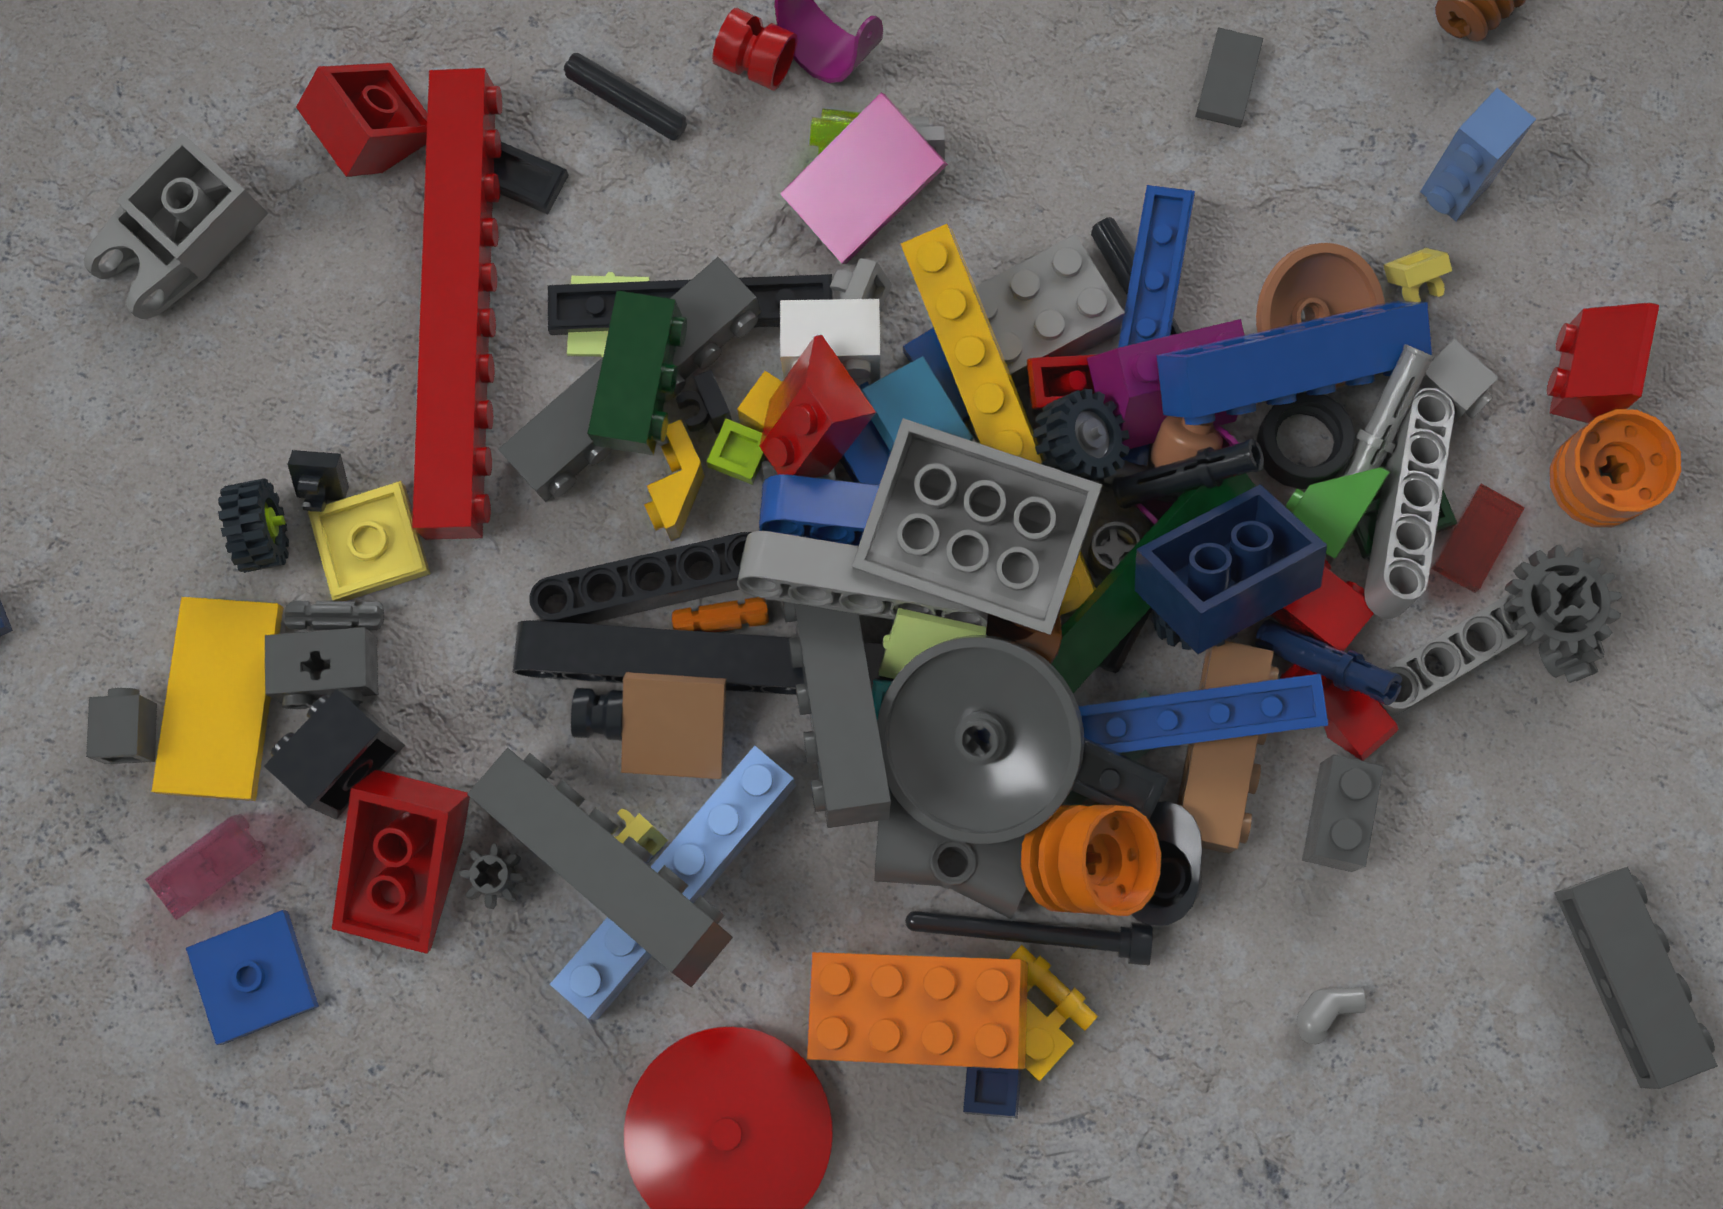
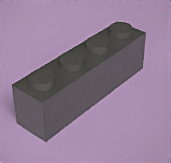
(1636, 979)

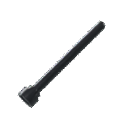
(1129, 942)

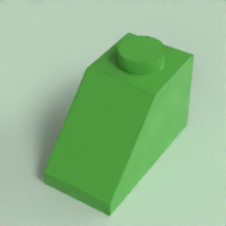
(1337, 506)

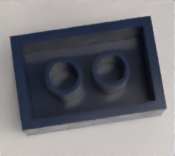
(1229, 568)

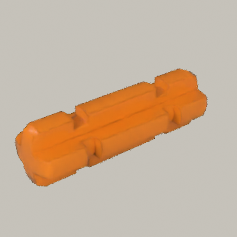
(722, 616)

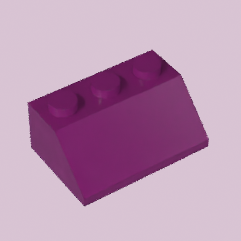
(1132, 379)

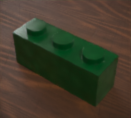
(637, 373)

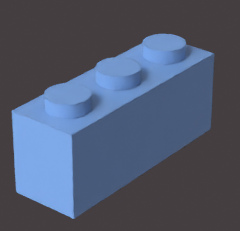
(1476, 154)

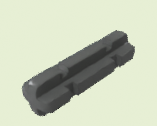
(334, 615)

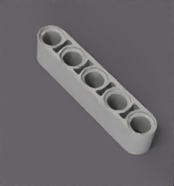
(1427, 437)
(823, 577)
(1455, 653)

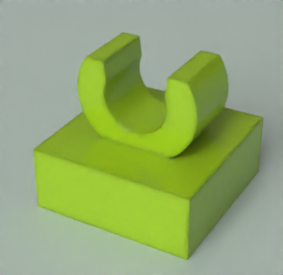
(737, 452)

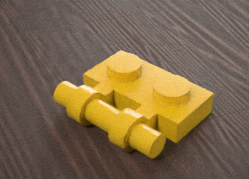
(1043, 1037)

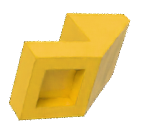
(676, 493)

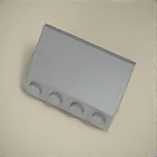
(977, 526)

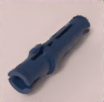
(1343, 668)

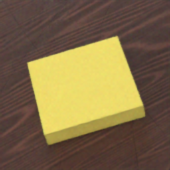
(368, 542)

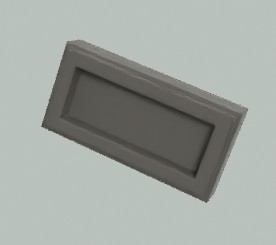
(1229, 77)

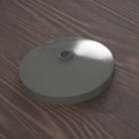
(951, 776)

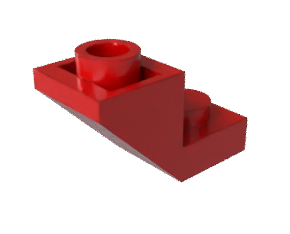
(1353, 718)

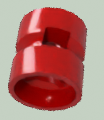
(750, 47)

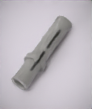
(1390, 411)

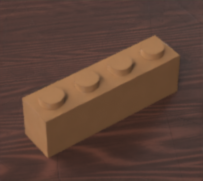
(1223, 771)

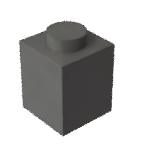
(121, 727)

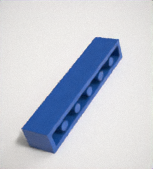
(1289, 360)

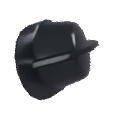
(1180, 866)

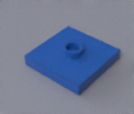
(252, 977)

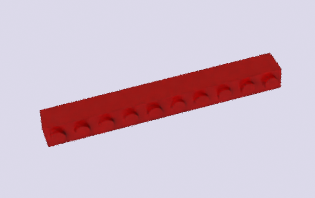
(456, 306)

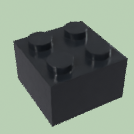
(332, 753)

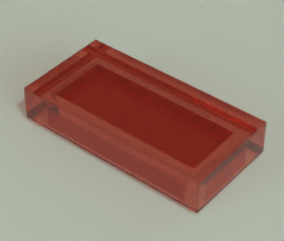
(1478, 538)

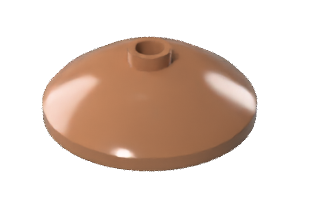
(1319, 281)

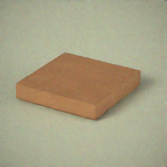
(673, 725)

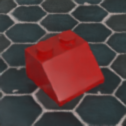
(364, 116)
(1602, 360)
(814, 414)

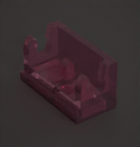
(206, 866)

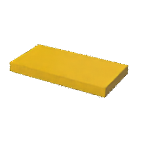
(216, 700)

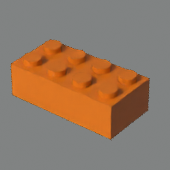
(918, 1010)

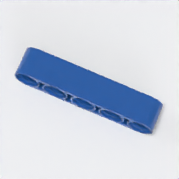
(816, 508)

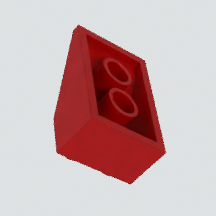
(398, 859)

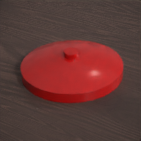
(728, 1124)

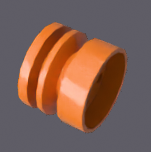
(1636, 453)
(1092, 860)

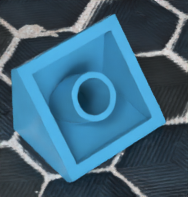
(915, 396)

